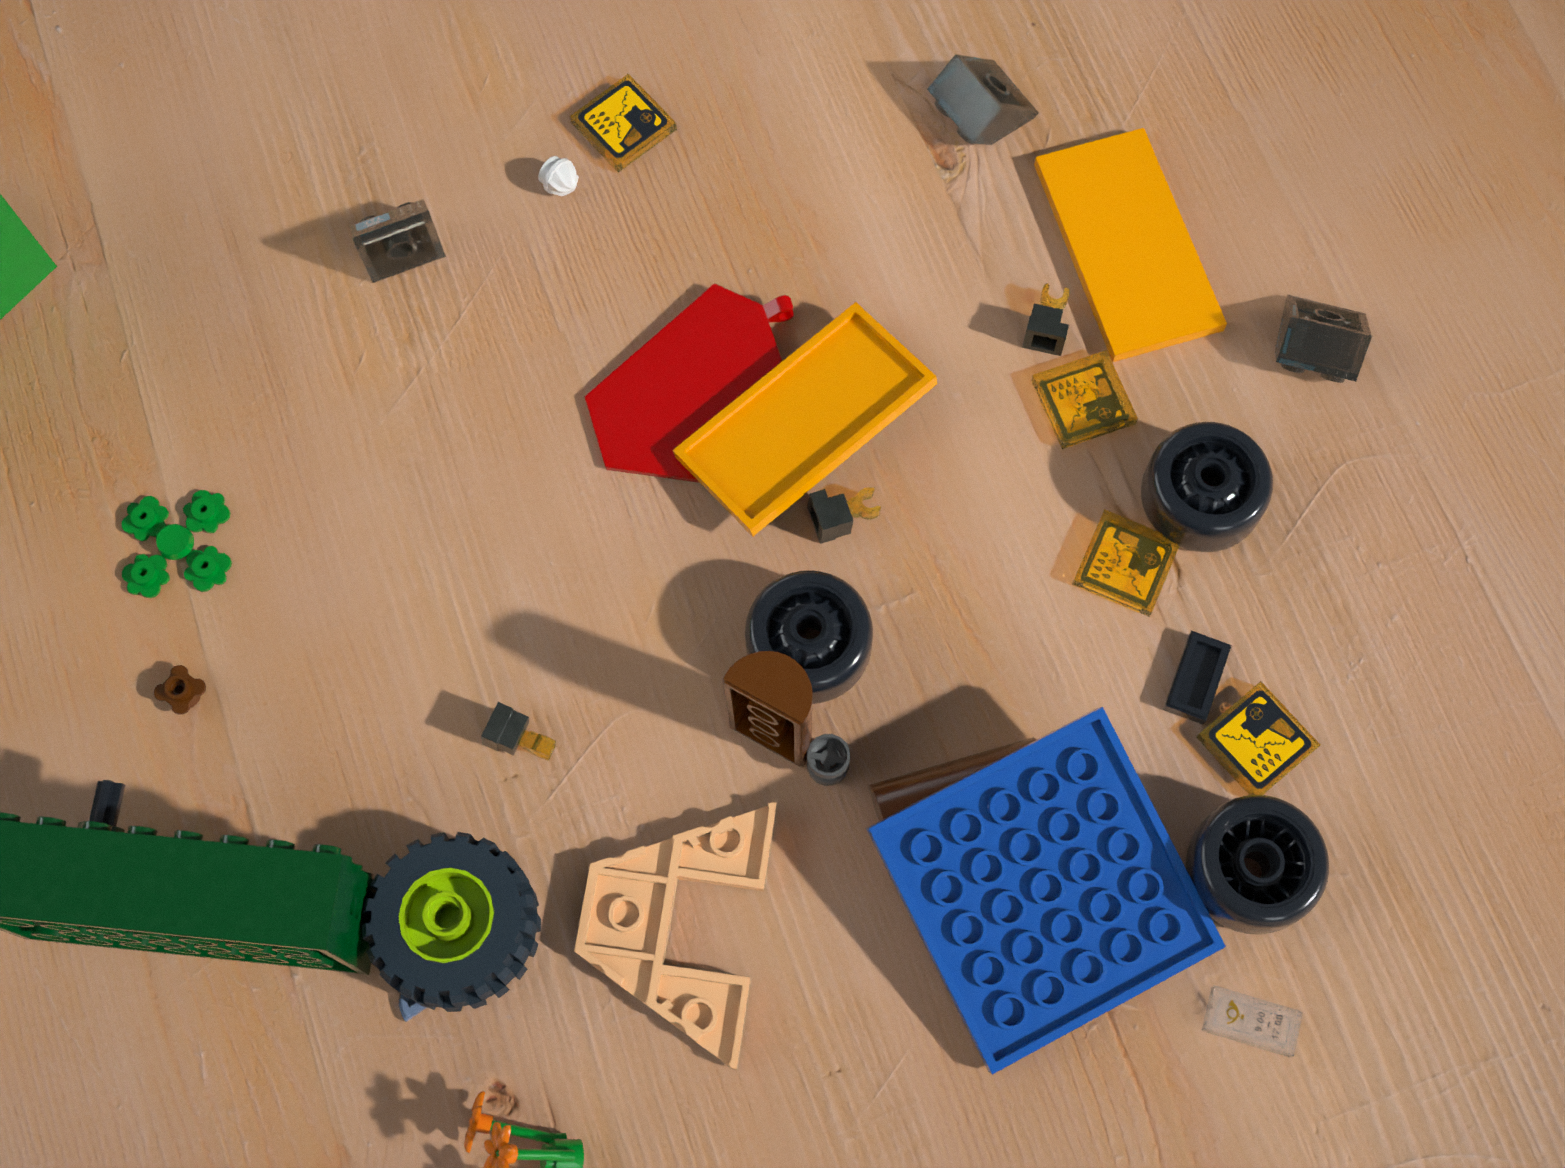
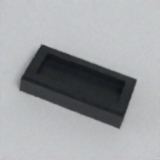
(1197, 677)

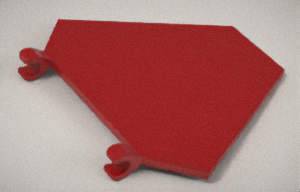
(683, 380)

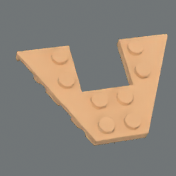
(630, 915)

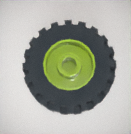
(451, 922)

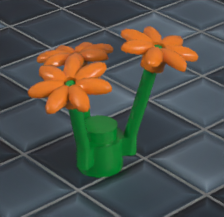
(556, 1154)

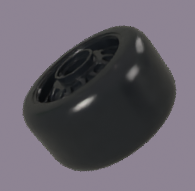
(1200, 514)
(819, 602)
(1283, 844)

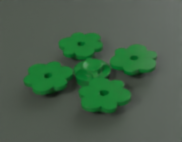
(175, 543)

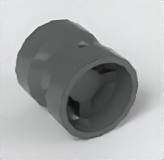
(829, 751)

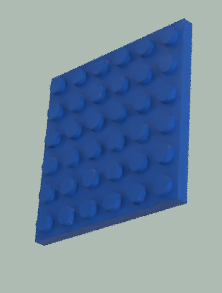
(1045, 889)

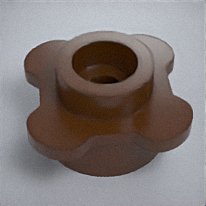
(182, 701)

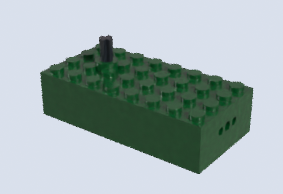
(181, 892)

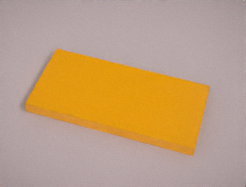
(1129, 245)
(804, 418)

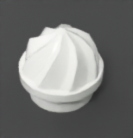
(558, 176)

